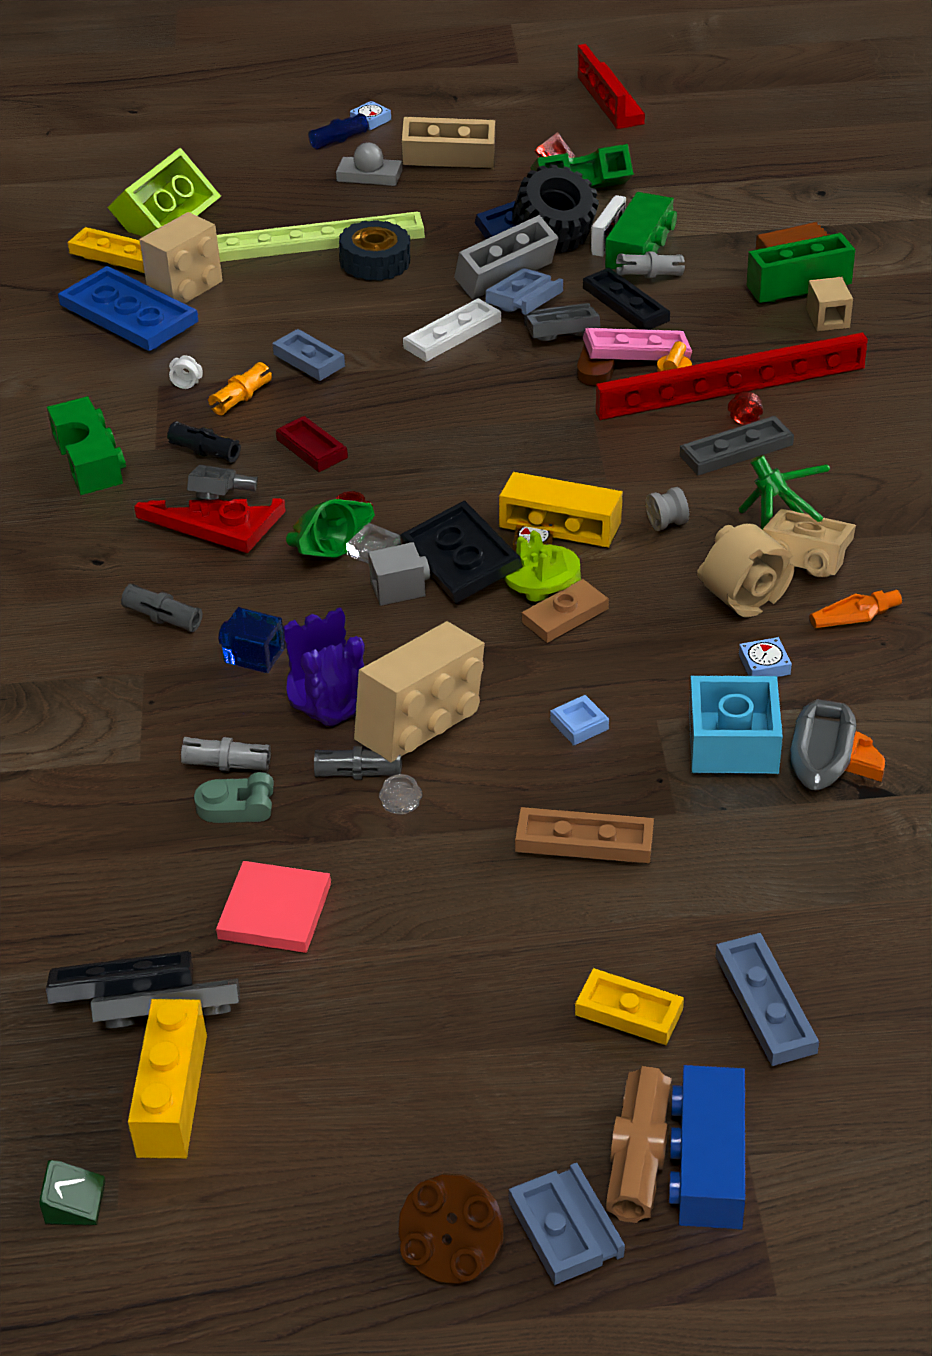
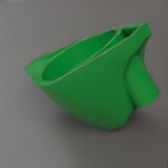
(329, 527)

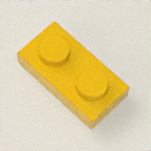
(629, 1006)

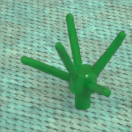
(772, 483)

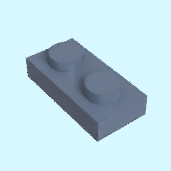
(308, 354)

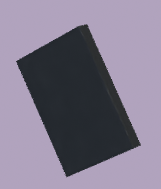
(462, 551)

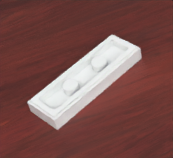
(451, 329)

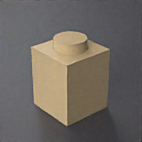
(829, 304)

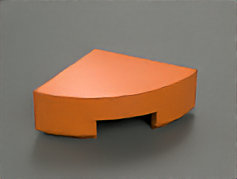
(866, 758)

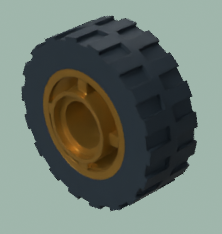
(374, 250)

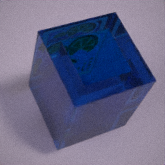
(252, 639)

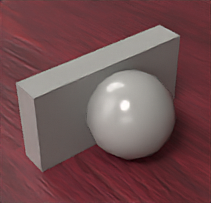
(369, 167)

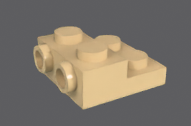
(813, 544)

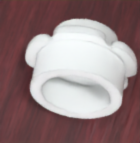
(180, 377)

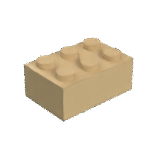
(418, 691)

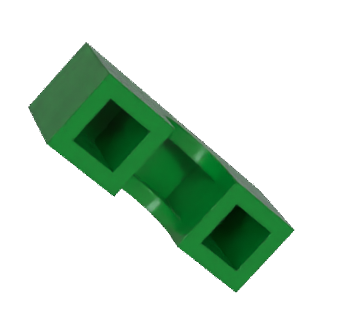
(602, 168)
(88, 444)

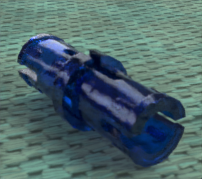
(338, 130)

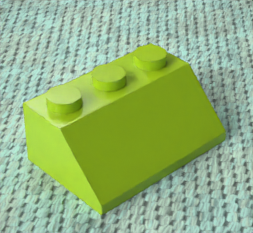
(164, 195)

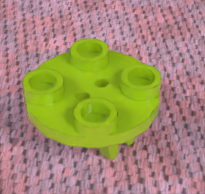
(544, 568)

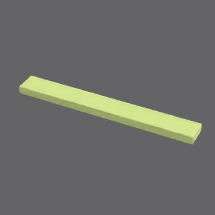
(303, 237)

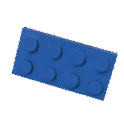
(128, 308)

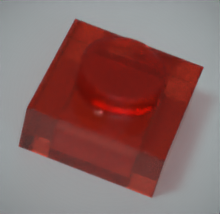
(554, 146)

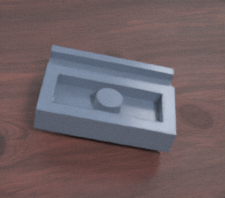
(523, 290)
(566, 1223)

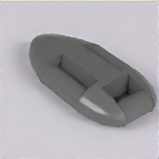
(821, 746)

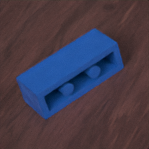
(709, 1147)

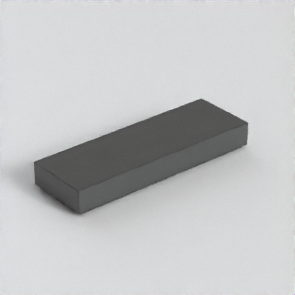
(736, 445)

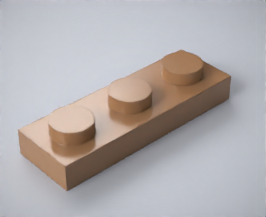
(584, 835)

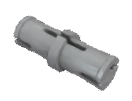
(650, 264)
(226, 754)

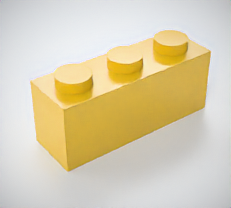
(578, 510)
(168, 1079)

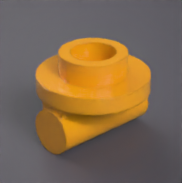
(674, 359)

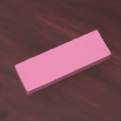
(632, 343)

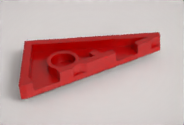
(218, 521)

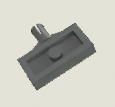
(215, 481)

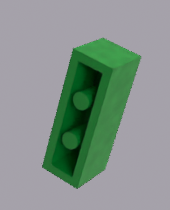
(641, 227)
(788, 267)

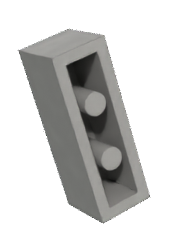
(498, 257)

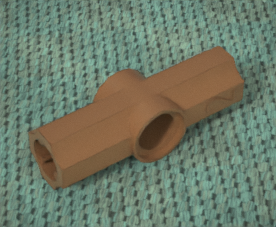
(639, 1145)

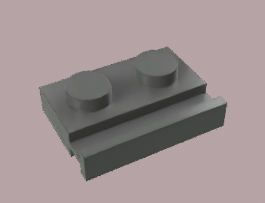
(551, 322)

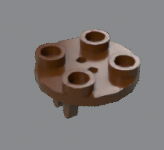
(427, 1220)

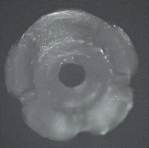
(400, 794)

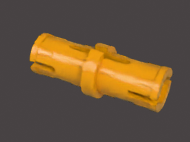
(240, 388)

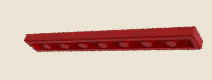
(730, 376)

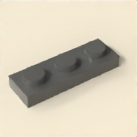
(122, 1008)

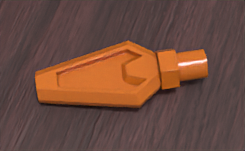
(855, 609)

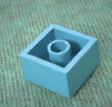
(735, 724)

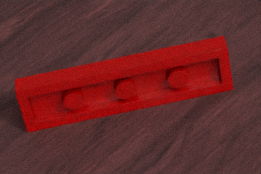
(608, 90)

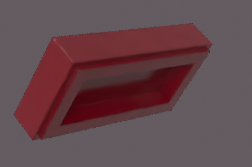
(311, 443)

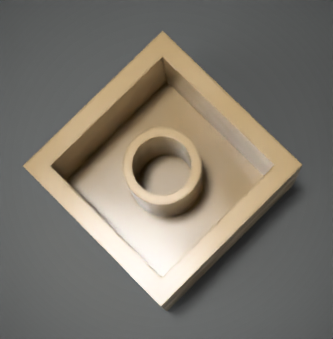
(182, 257)

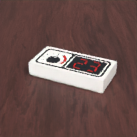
(605, 224)

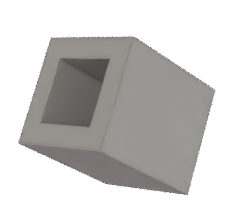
(398, 573)

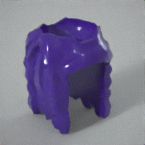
(323, 667)

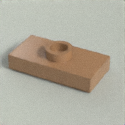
(565, 610)

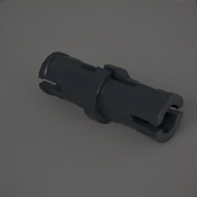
(203, 441)

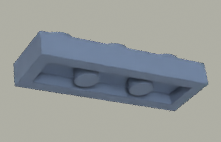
(767, 999)

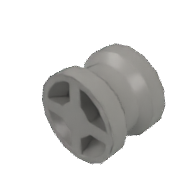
(667, 508)

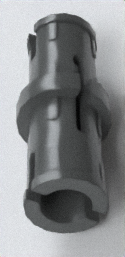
(161, 607)
(354, 763)

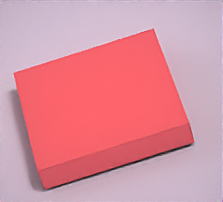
(274, 906)

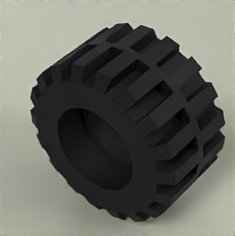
(563, 191)

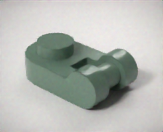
(220, 799)

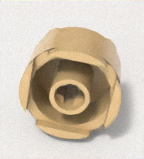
(746, 568)

